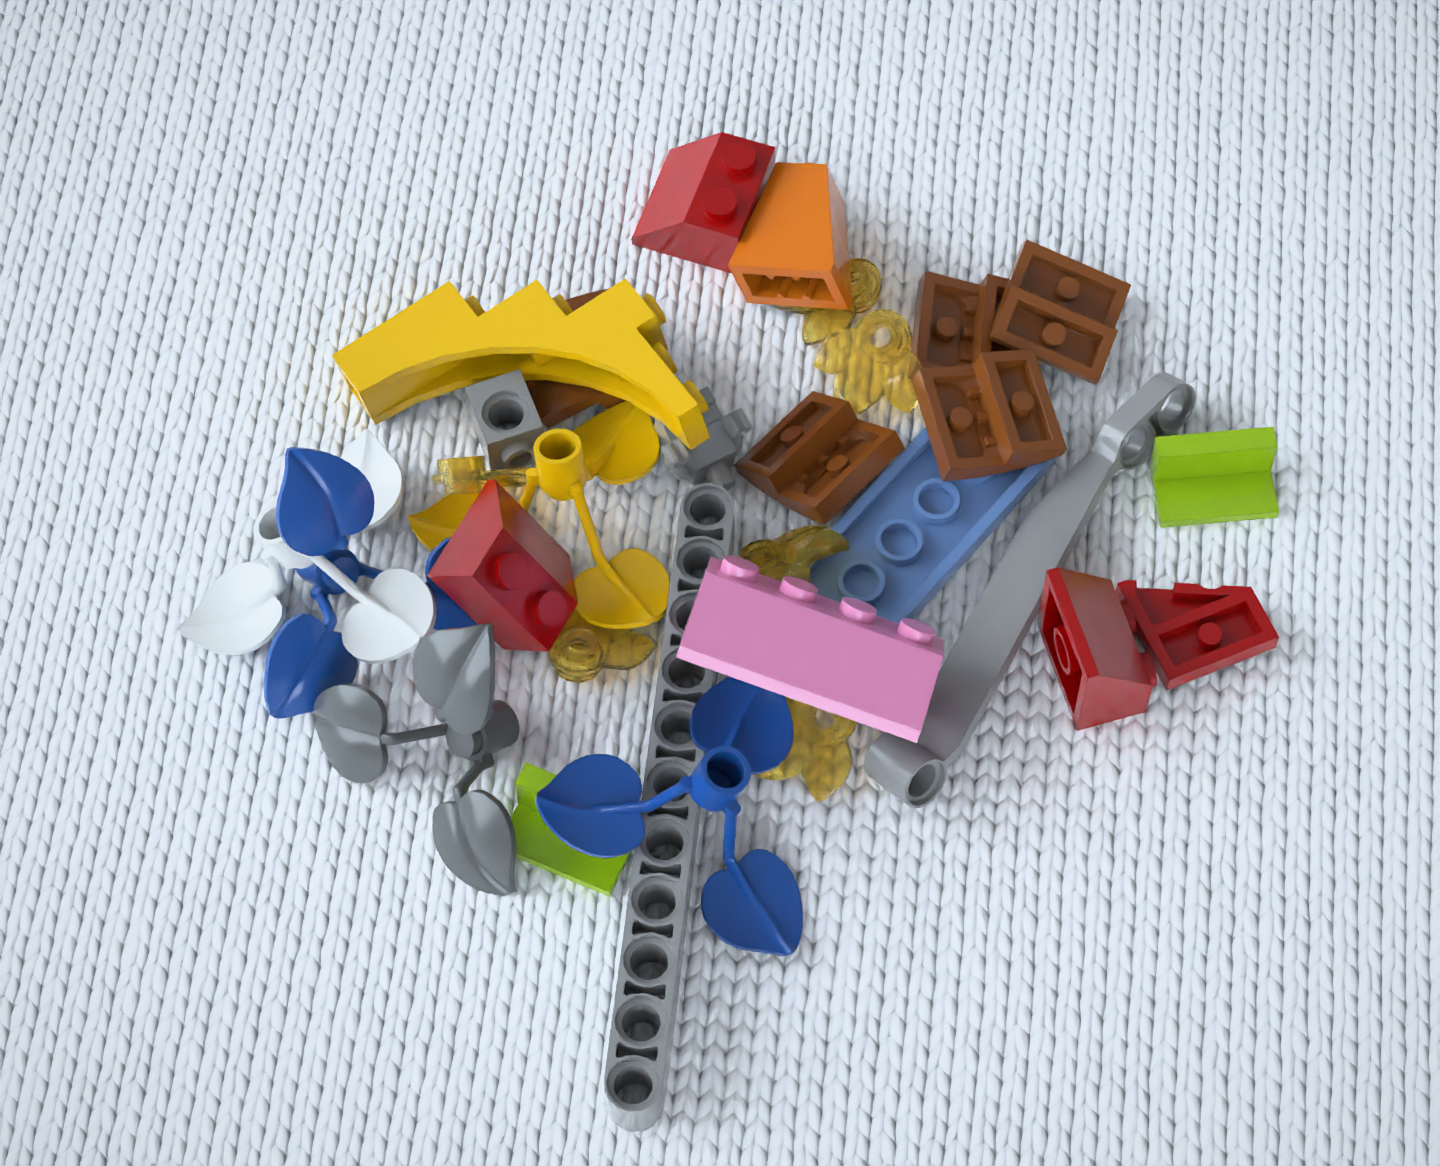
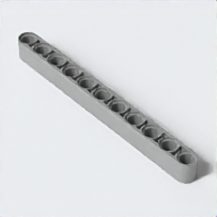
(670, 824)

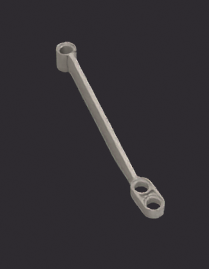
(1015, 593)

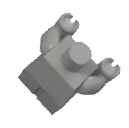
(713, 456)

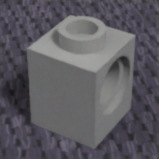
(501, 402)

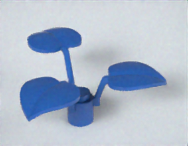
(315, 511)
(744, 732)

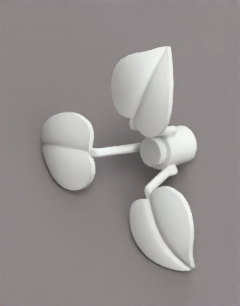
(387, 623)

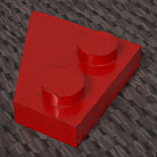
(1197, 628)

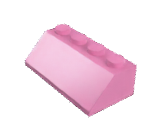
(813, 647)

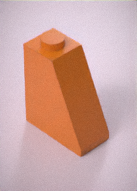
(796, 242)

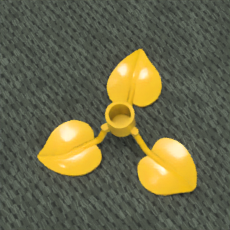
(617, 449)

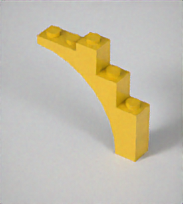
(454, 343)

